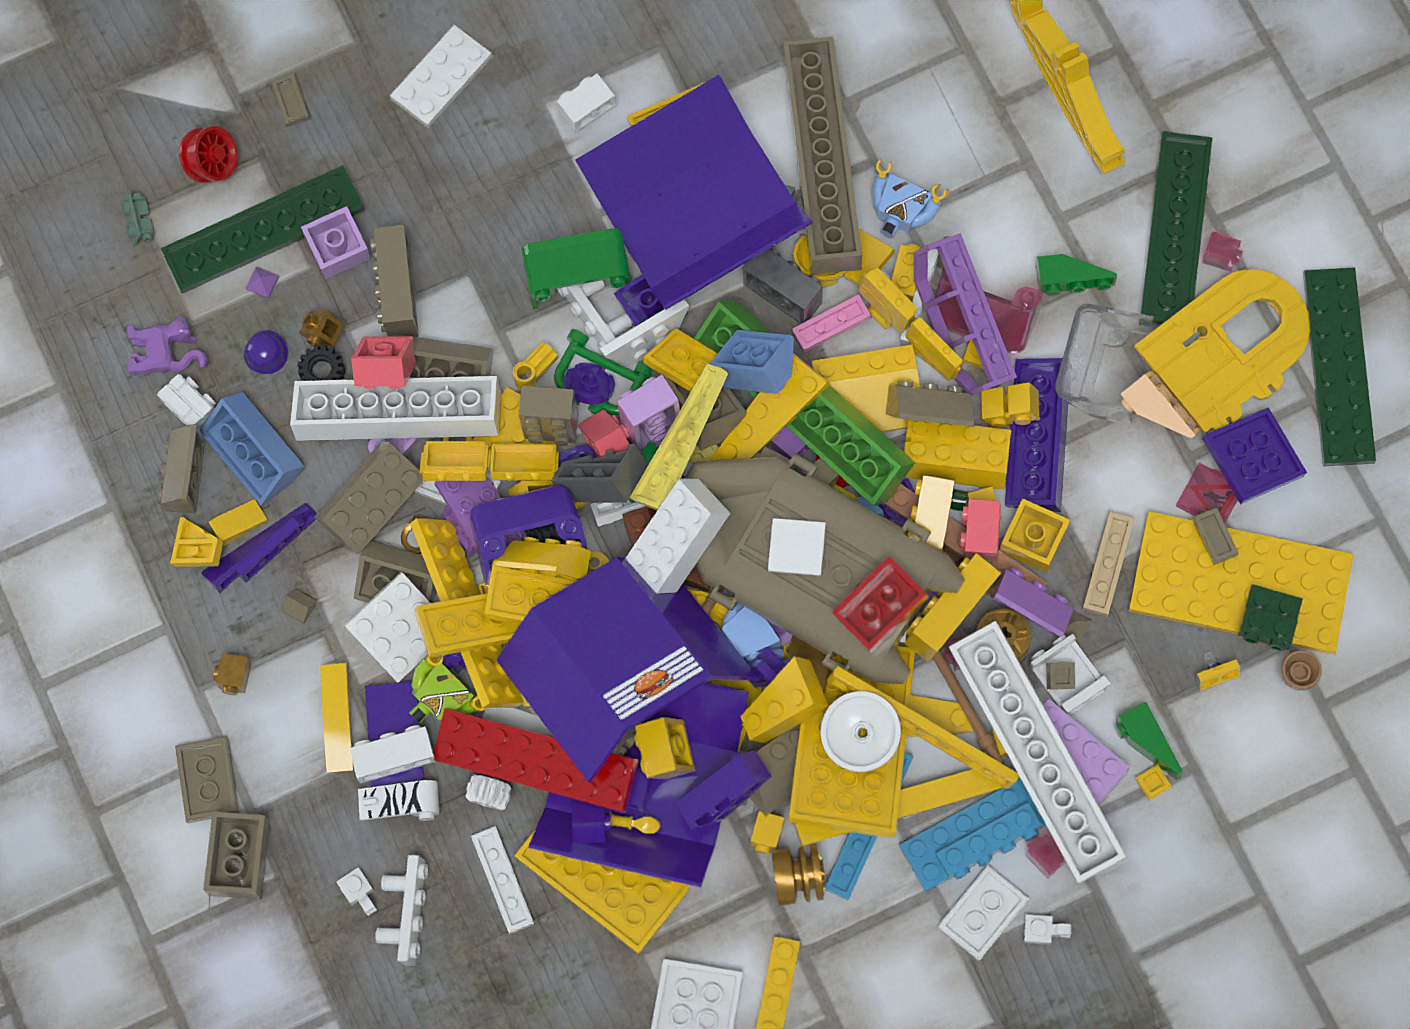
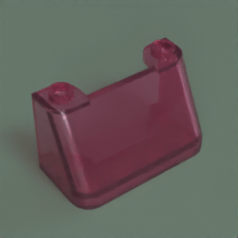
(1013, 318)

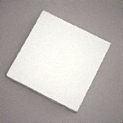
(797, 547)

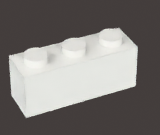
(392, 754)

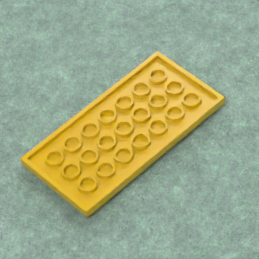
(1183, 585)
(843, 798)

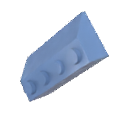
(251, 447)

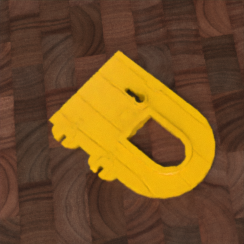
(1212, 373)

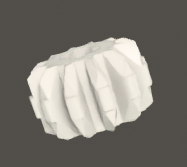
(488, 792)

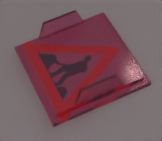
(1207, 491)

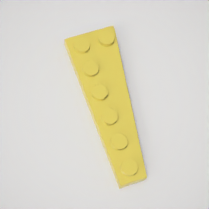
(680, 440)

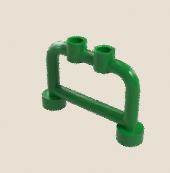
(577, 346)

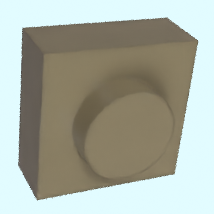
(1060, 675)

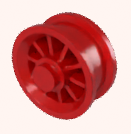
(208, 154)

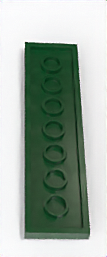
(1176, 224)
(258, 229)
(1339, 367)

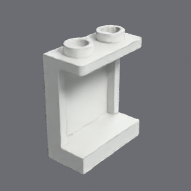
(1087, 680)

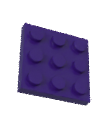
(1254, 455)

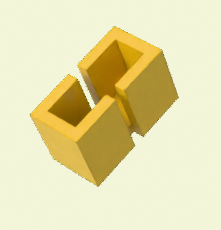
(1017, 406)

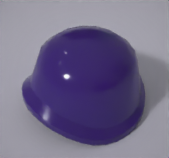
(266, 352)

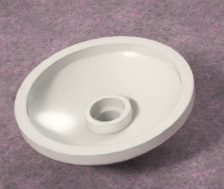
(842, 727)

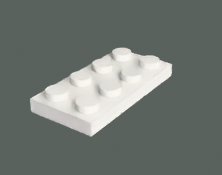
(441, 76)

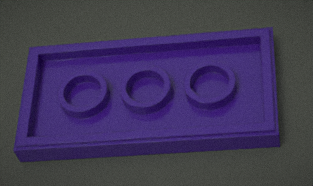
(389, 713)

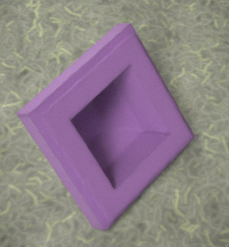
(262, 282)

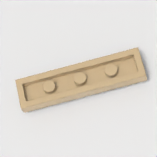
(1108, 564)

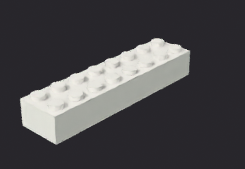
(415, 411)

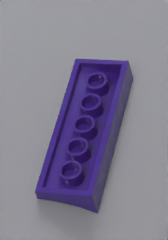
(1039, 447)

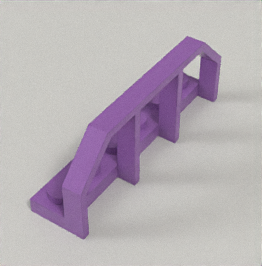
(973, 307)

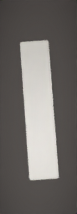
(517, 718)

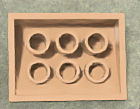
(1155, 402)

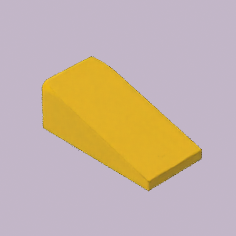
(238, 522)

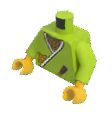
(439, 690)

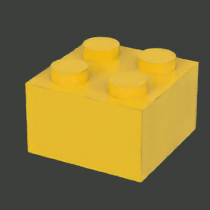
(1034, 535)
(664, 748)

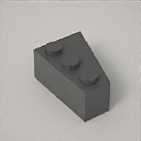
(602, 478)

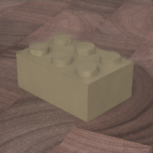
(548, 415)
(236, 855)

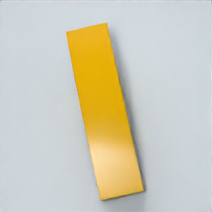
(336, 716)

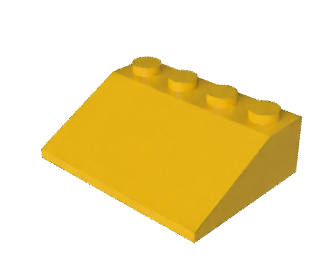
(866, 378)

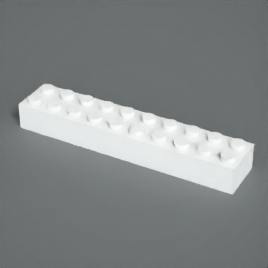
(1038, 752)

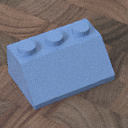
(756, 361)

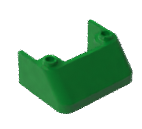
(575, 262)

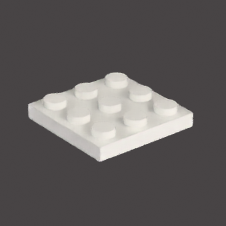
(390, 627)
(696, 997)

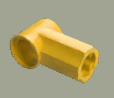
(535, 365)

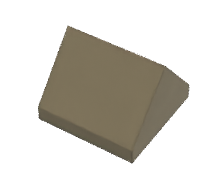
(298, 605)

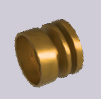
(1015, 628)
(798, 875)

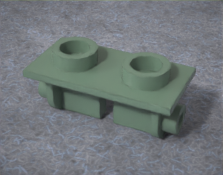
(134, 208)

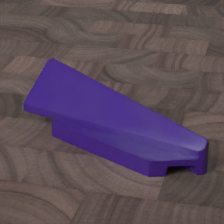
(259, 550)

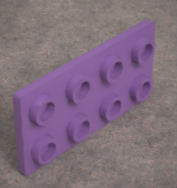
(460, 499)

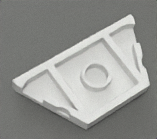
(641, 339)

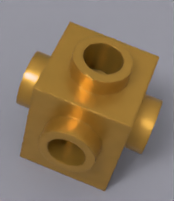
(321, 328)

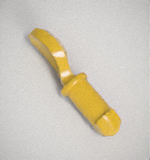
(645, 824)

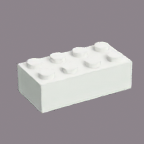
(677, 535)

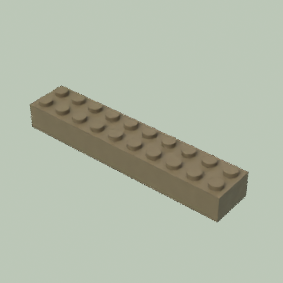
(822, 155)

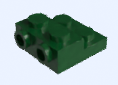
(1270, 618)

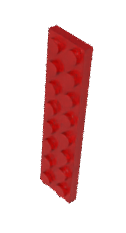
(529, 760)

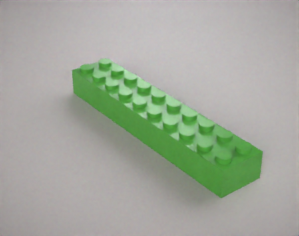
(828, 424)

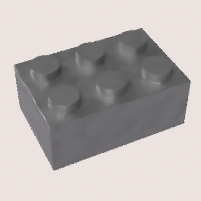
(783, 285)

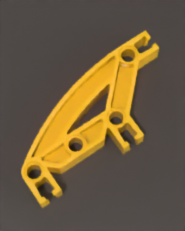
(1069, 81)

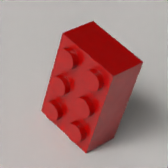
(880, 604)

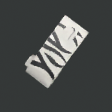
(400, 799)

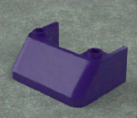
(519, 513)

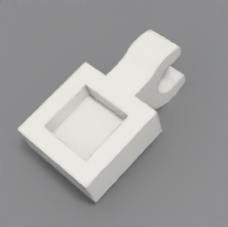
(356, 890)
(1040, 929)

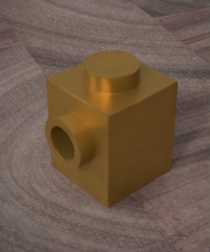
(232, 674)

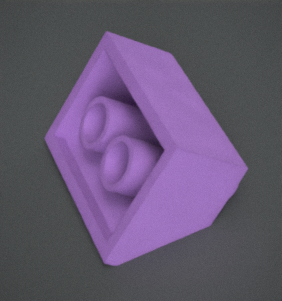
(1031, 601)

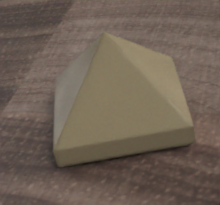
(1078, 626)

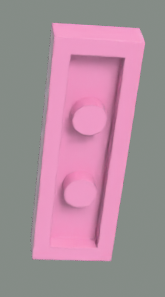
(831, 323)

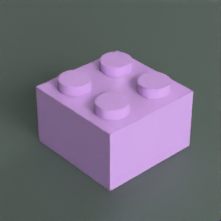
(336, 243)

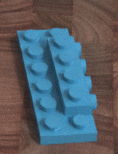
(973, 836)

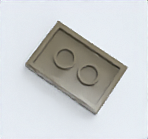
(206, 779)

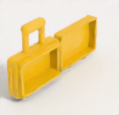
(894, 309)
(471, 460)

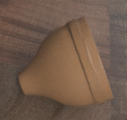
(1301, 670)

